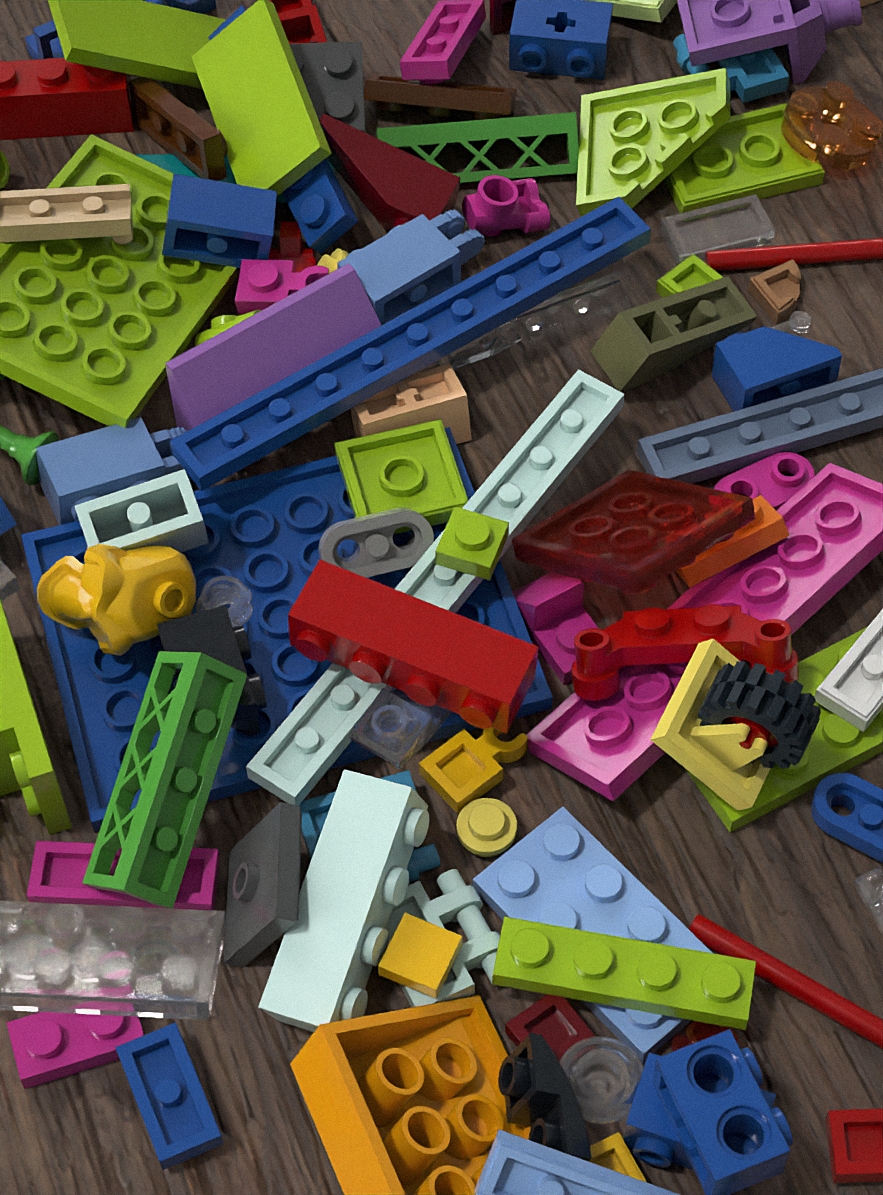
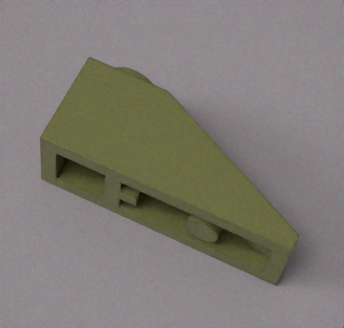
(669, 332)

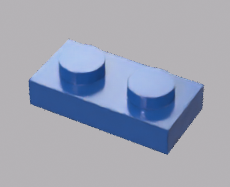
(169, 1096)

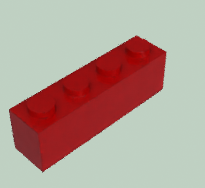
(62, 99)
(412, 646)

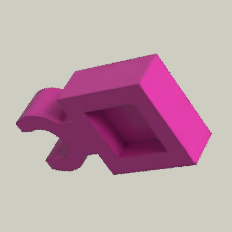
(269, 281)

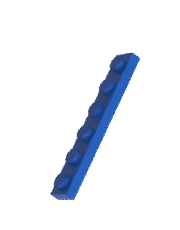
(316, 197)

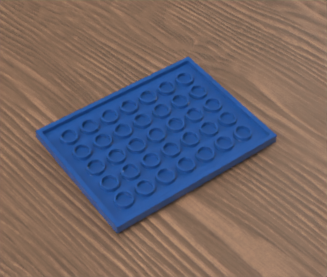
(269, 539)

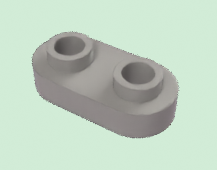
(375, 544)

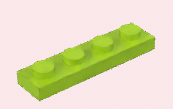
(624, 973)

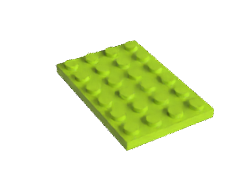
(99, 315)

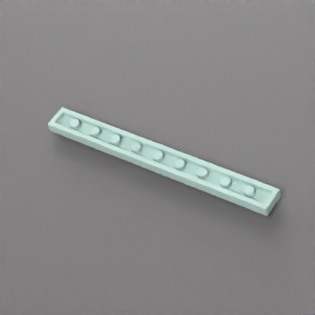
(514, 493)

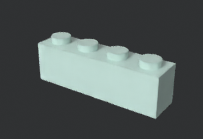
(346, 902)

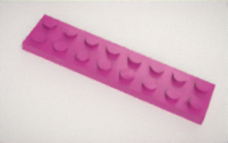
(832, 537)

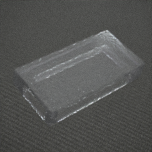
(717, 227)

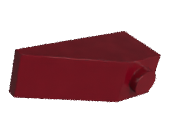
(387, 178)

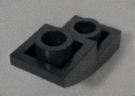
(543, 1098)

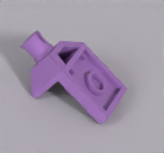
(740, 27)

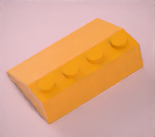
(407, 1097)

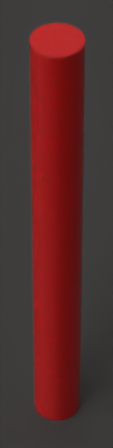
(801, 253)
(791, 980)

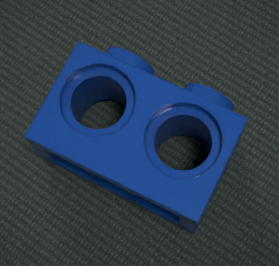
(707, 1117)

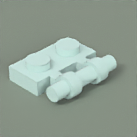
(459, 905)

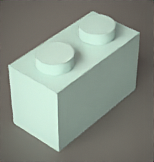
(146, 515)

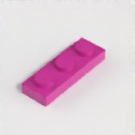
(442, 41)
(61, 867)

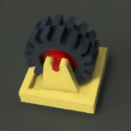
(735, 723)

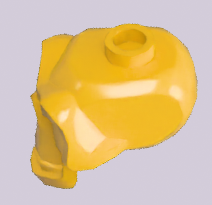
(119, 593)

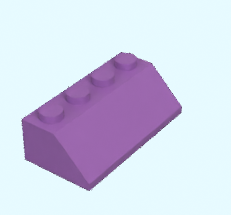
(269, 346)

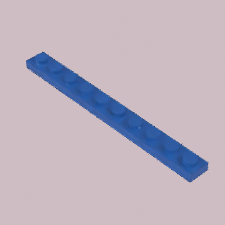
(408, 343)

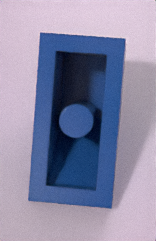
(771, 365)

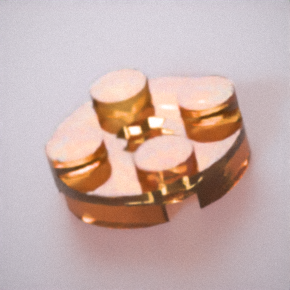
(831, 125)

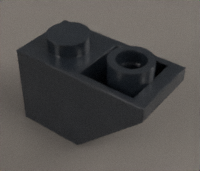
(214, 636)

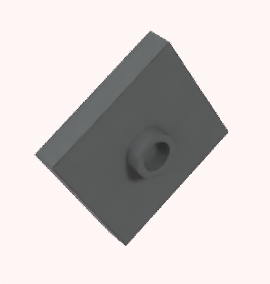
(263, 885)

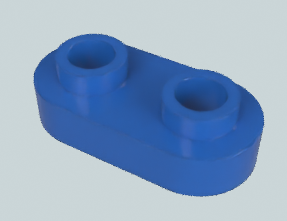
(864, 800)

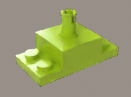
(23, 749)

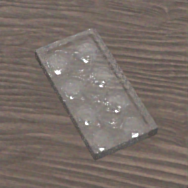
(109, 959)

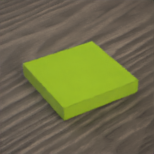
(402, 470)

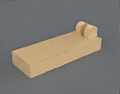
(67, 213)

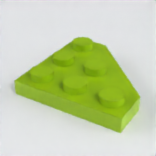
(643, 133)

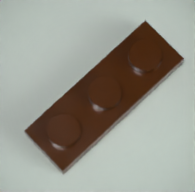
(440, 98)
(178, 129)

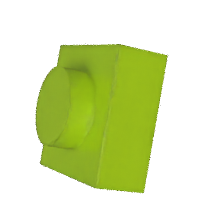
(472, 543)

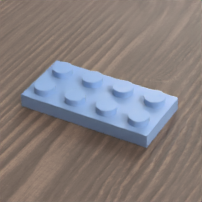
(574, 882)

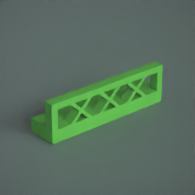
(490, 131)
(172, 777)

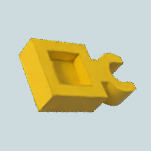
(469, 767)

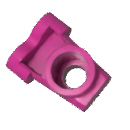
(505, 206)

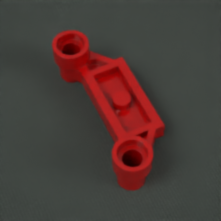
(672, 637)

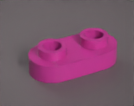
(767, 480)

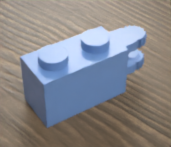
(414, 262)
(103, 464)

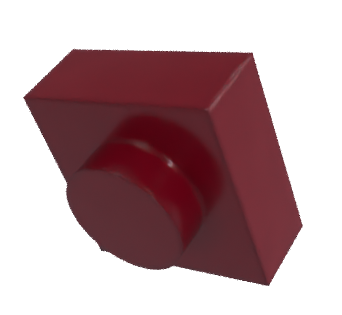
(553, 1020)

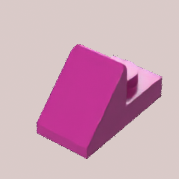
(553, 618)

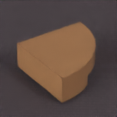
(777, 290)

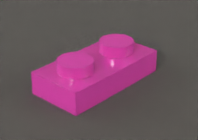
(66, 1043)

